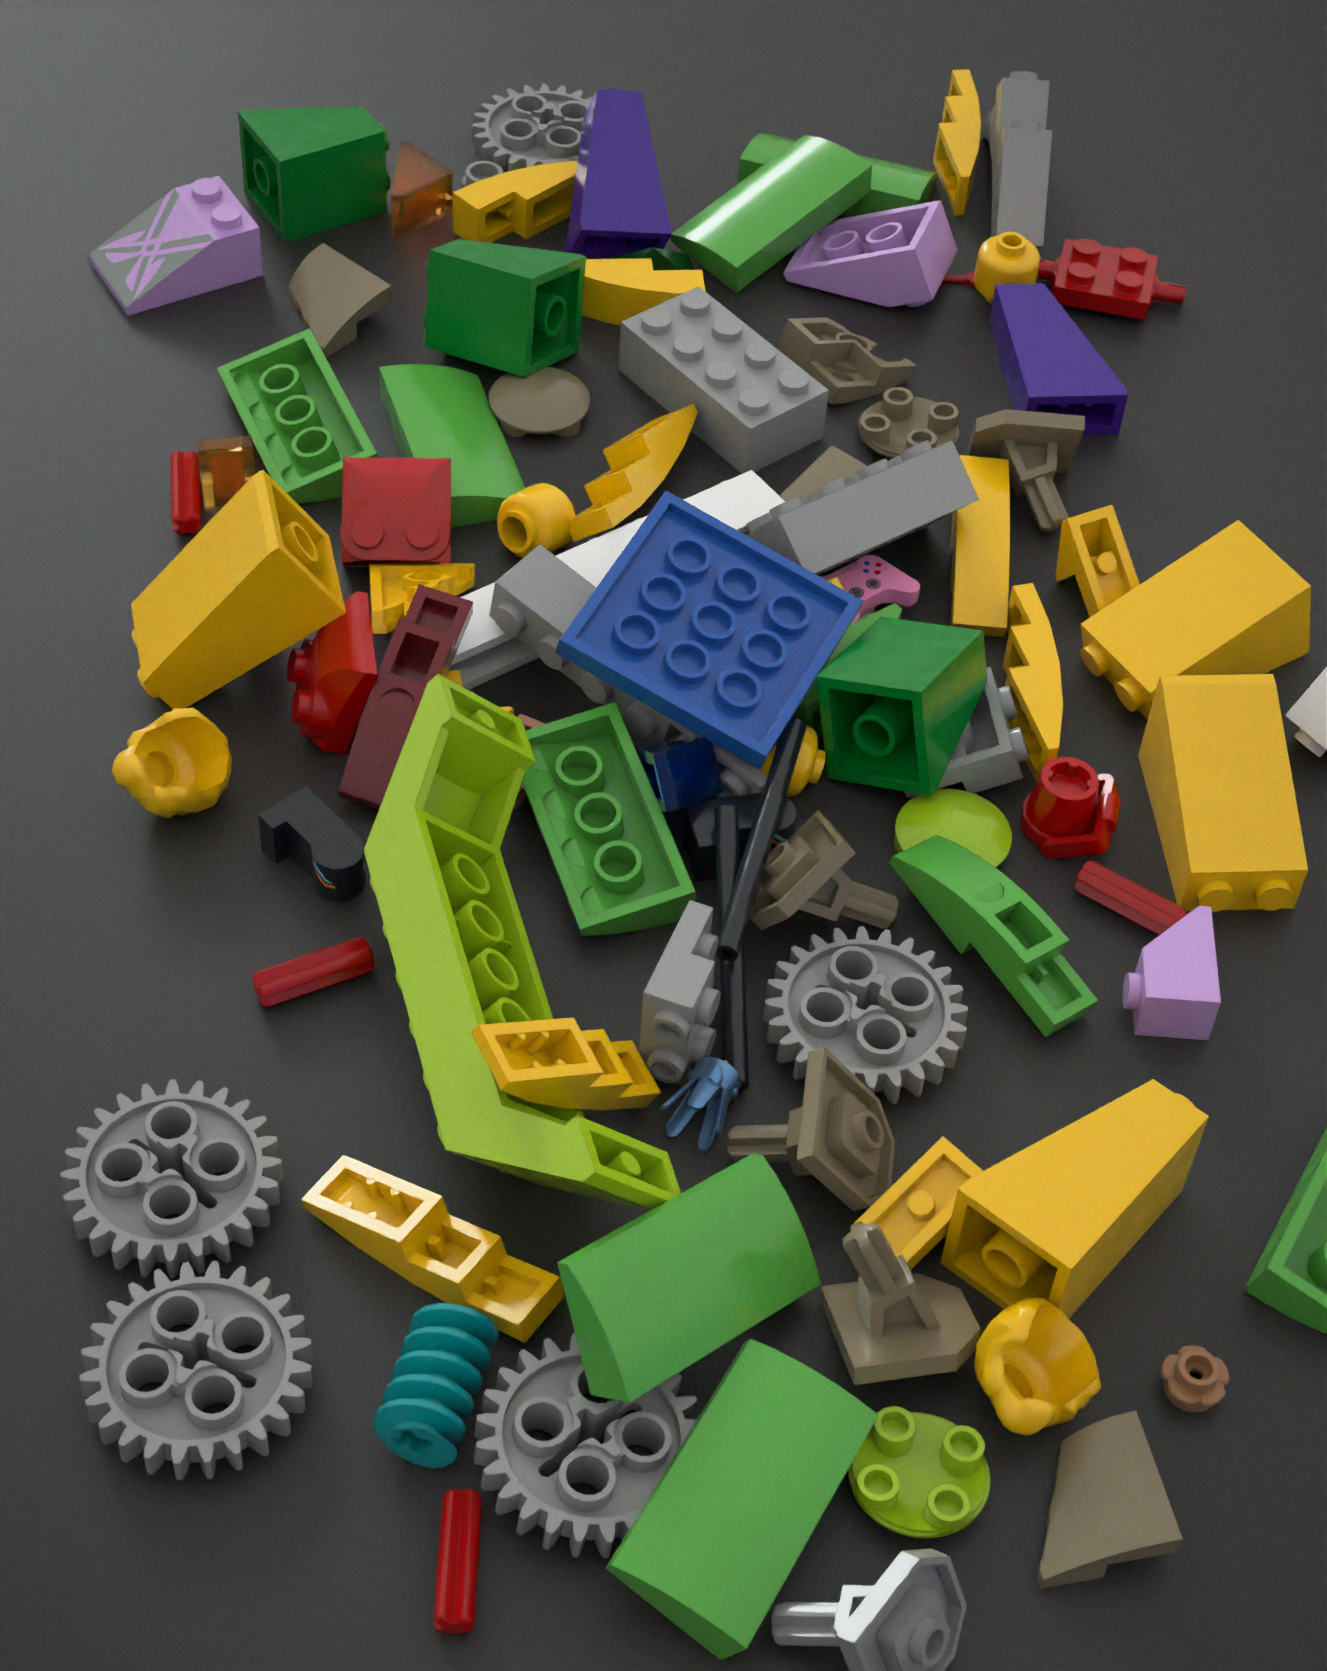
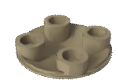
(540, 403)
(906, 421)

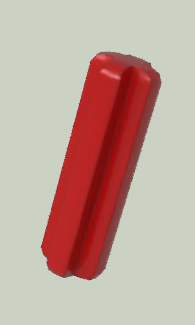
(185, 492)
(1127, 898)
(313, 971)
(457, 1561)

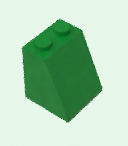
(313, 167)
(504, 304)
(900, 703)

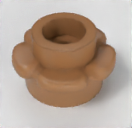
(1192, 1393)

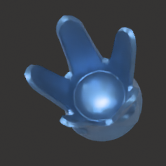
(709, 1085)

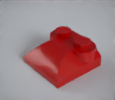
(396, 510)
(334, 677)

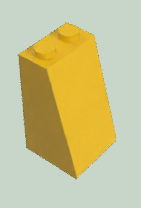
(235, 595)
(1208, 613)
(1224, 792)
(1074, 1201)

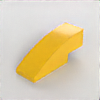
(515, 201)
(629, 286)

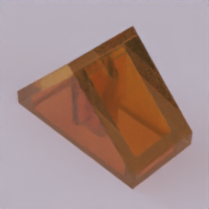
(419, 191)
(224, 467)

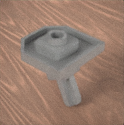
(896, 1625)

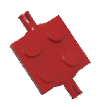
(1108, 279)

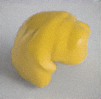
(175, 764)
(1035, 1366)

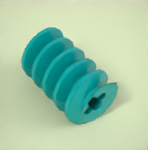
(435, 1383)

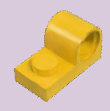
(921, 1202)

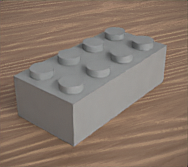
(746, 391)
(867, 508)

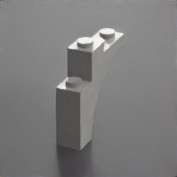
(1019, 156)

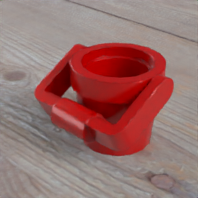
(1063, 812)

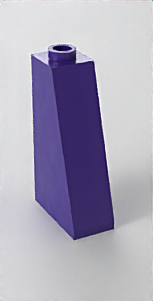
(617, 181)
(1050, 360)

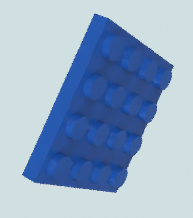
(710, 628)

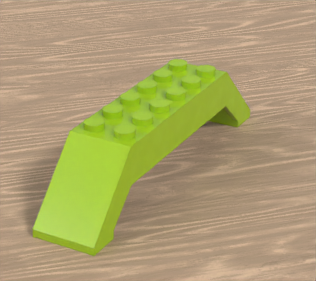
(469, 957)

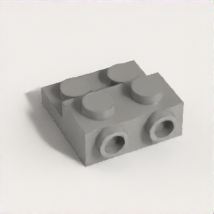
(988, 747)
(681, 999)

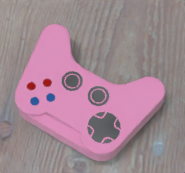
(876, 583)

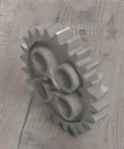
(530, 127)
(870, 1008)
(130, 1212)
(196, 1370)
(550, 1399)

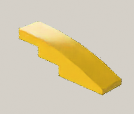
(958, 140)
(637, 468)
(982, 550)
(1033, 676)
(564, 1066)
(437, 1252)

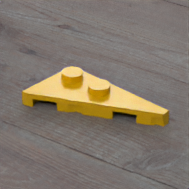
(396, 583)

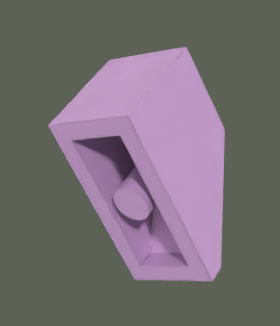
(1176, 981)

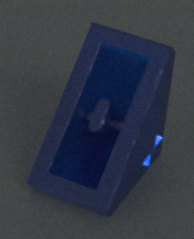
(681, 771)

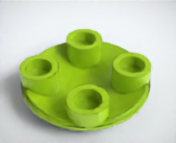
(957, 817)
(920, 1473)

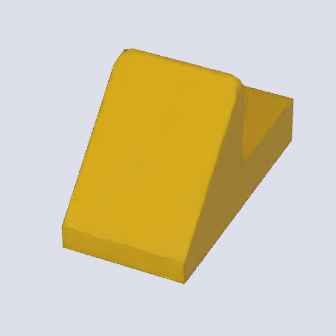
(1097, 556)

